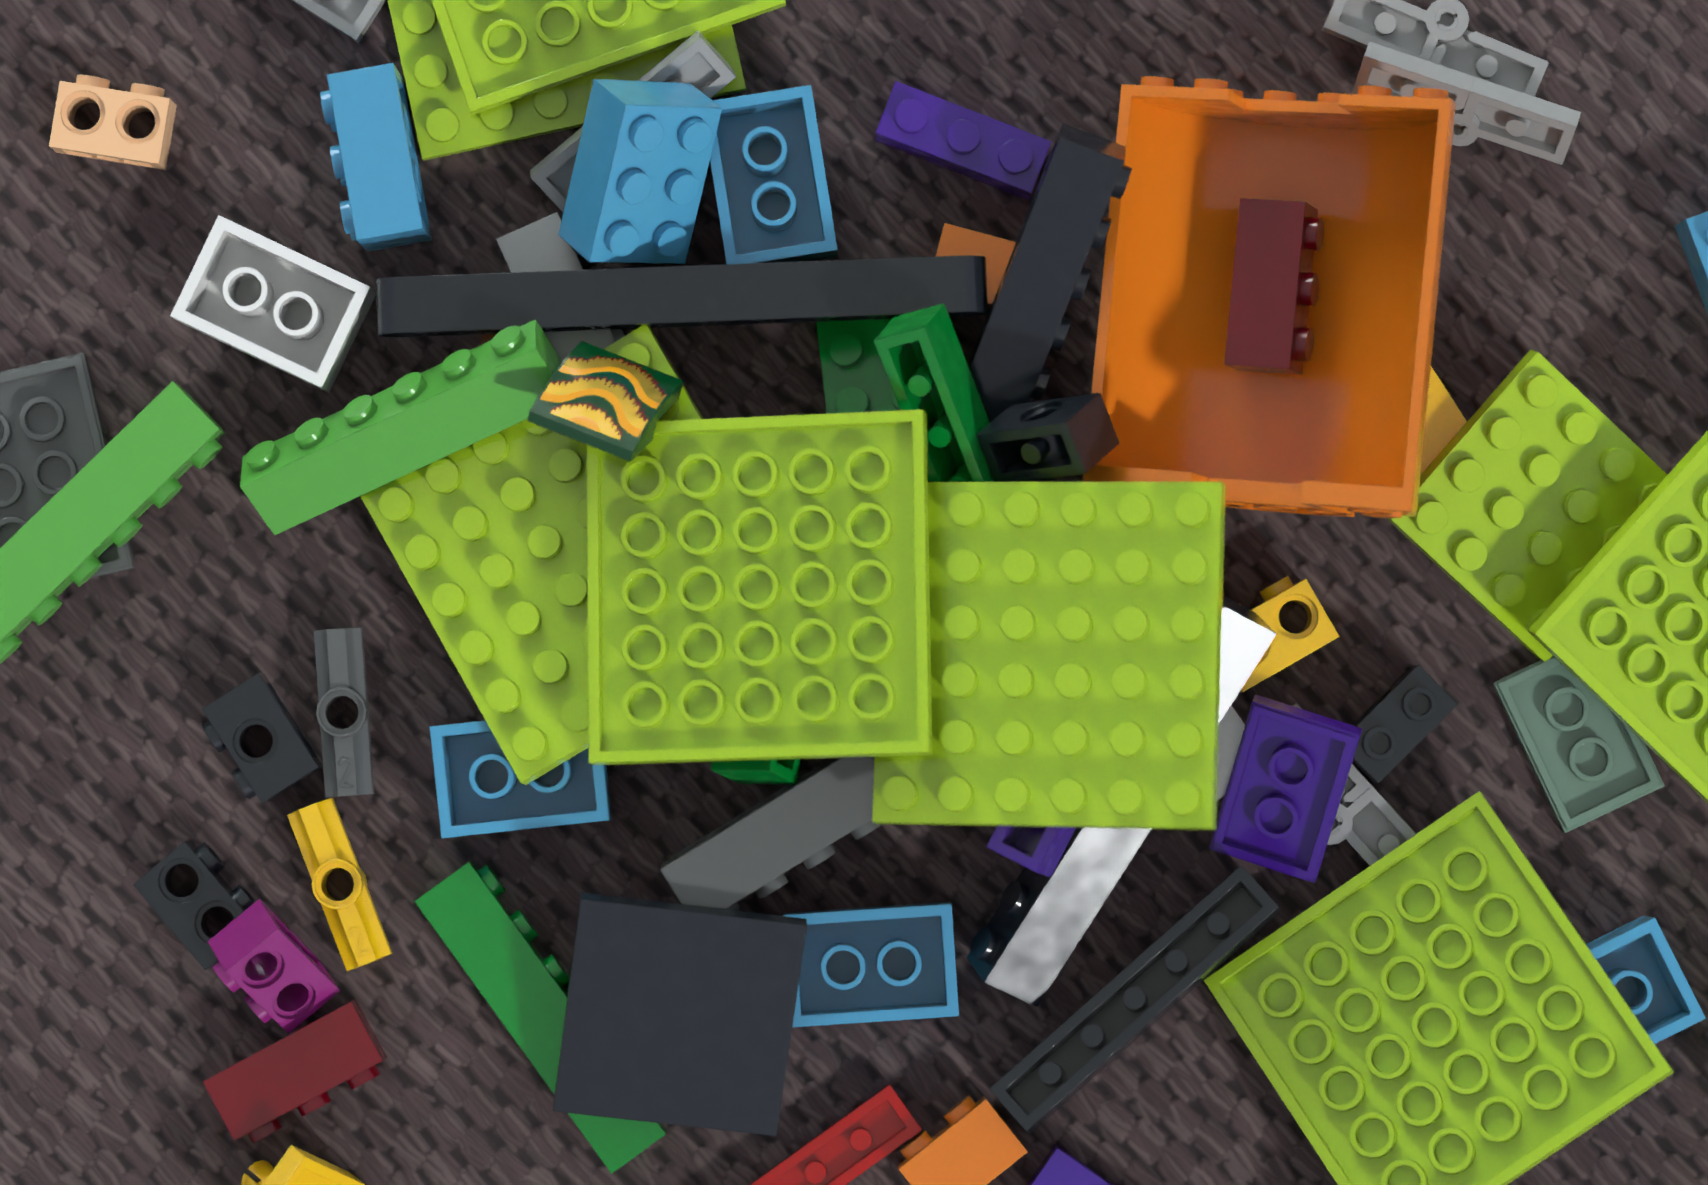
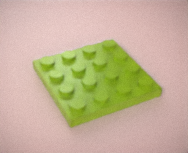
(1527, 496)

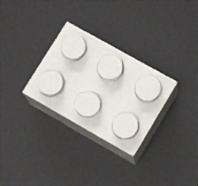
(273, 303)

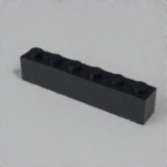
(1047, 268)
(1135, 999)

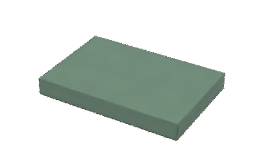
(1575, 744)

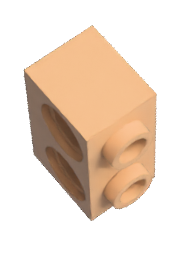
(110, 136)

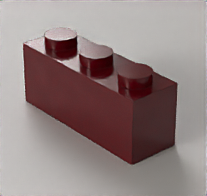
(1273, 286)
(296, 1072)

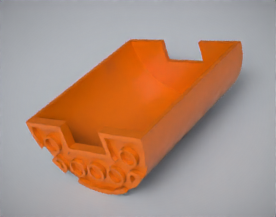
(1356, 417)

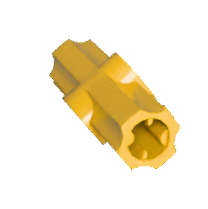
(328, 848)

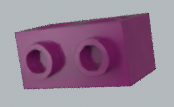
(271, 967)

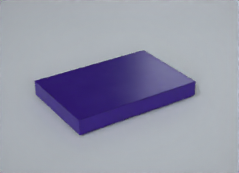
(1285, 788)

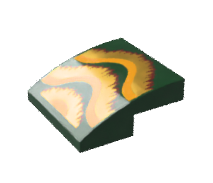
(605, 401)

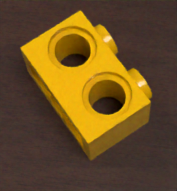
(1288, 646)

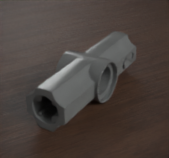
(341, 674)

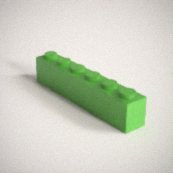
(399, 428)
(101, 508)

